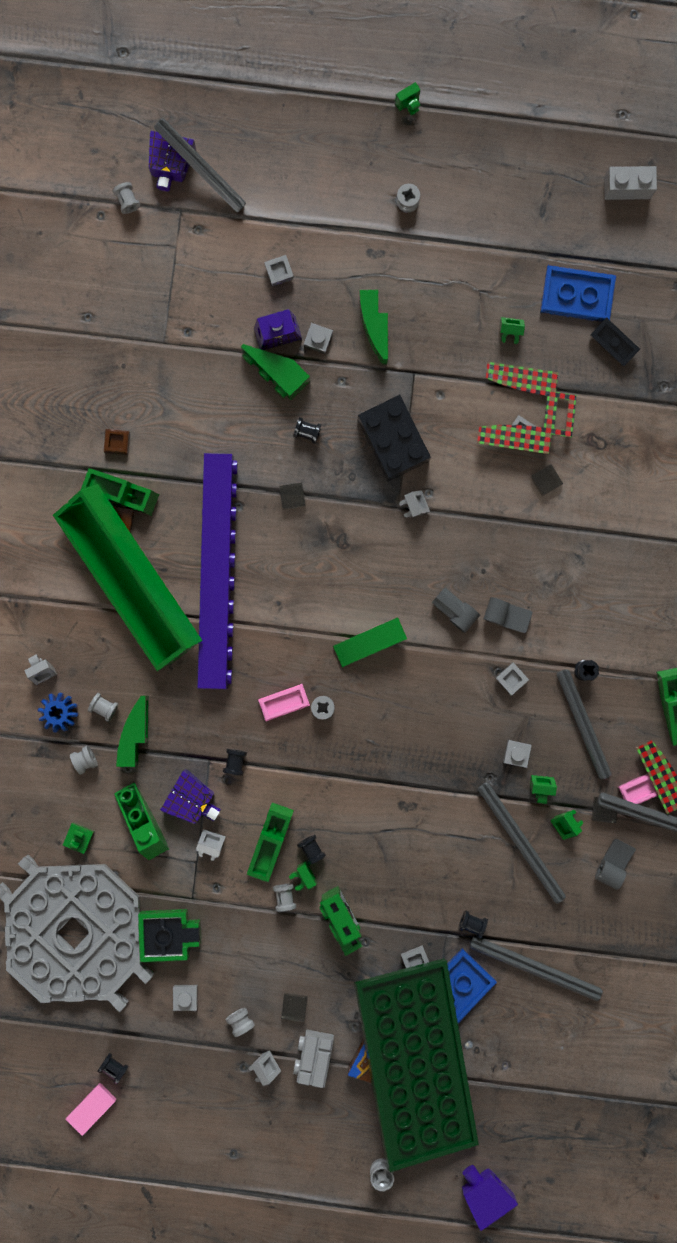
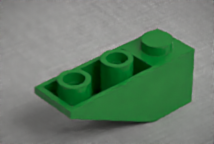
(280, 370)
(141, 822)

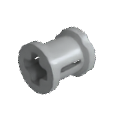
(126, 197)
(103, 707)
(284, 897)

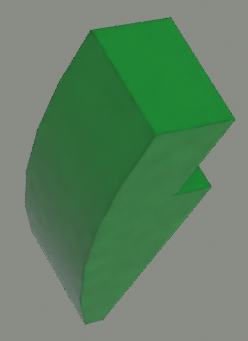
(374, 324)
(122, 491)
(370, 642)
(668, 692)
(133, 733)
(270, 842)

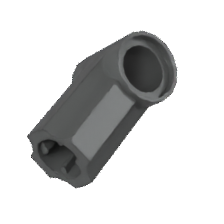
(460, 613)

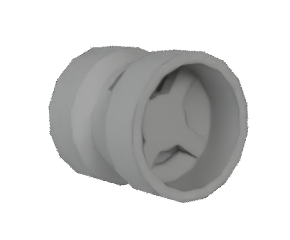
(379, 1179)

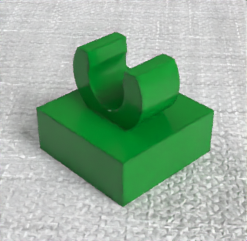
(408, 98)
(511, 326)
(542, 787)
(567, 825)
(78, 838)
(306, 876)

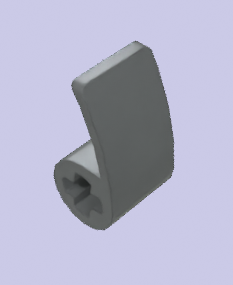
(507, 615)
(612, 866)

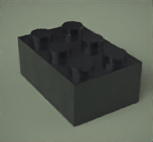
(393, 438)

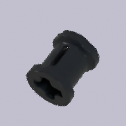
(307, 430)
(594, 670)
(234, 762)
(311, 849)
(473, 924)
(112, 1068)

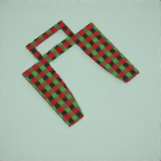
(528, 437)
(661, 774)

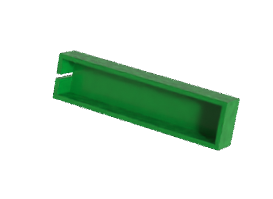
(127, 577)

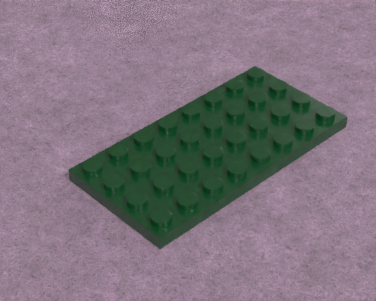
(416, 1064)

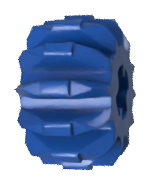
(59, 703)

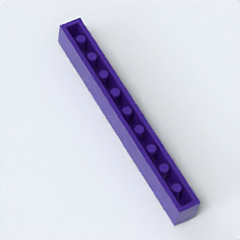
(216, 571)

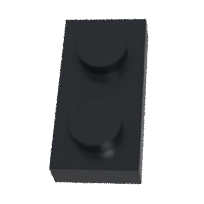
(615, 342)

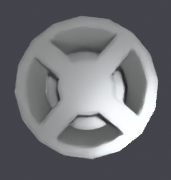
(407, 203)
(326, 707)
(83, 760)
(240, 1022)

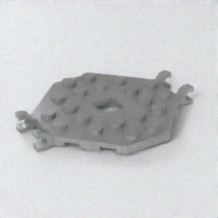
(46, 961)

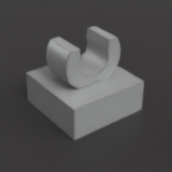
(416, 503)
(39, 670)
(210, 844)
(265, 1068)

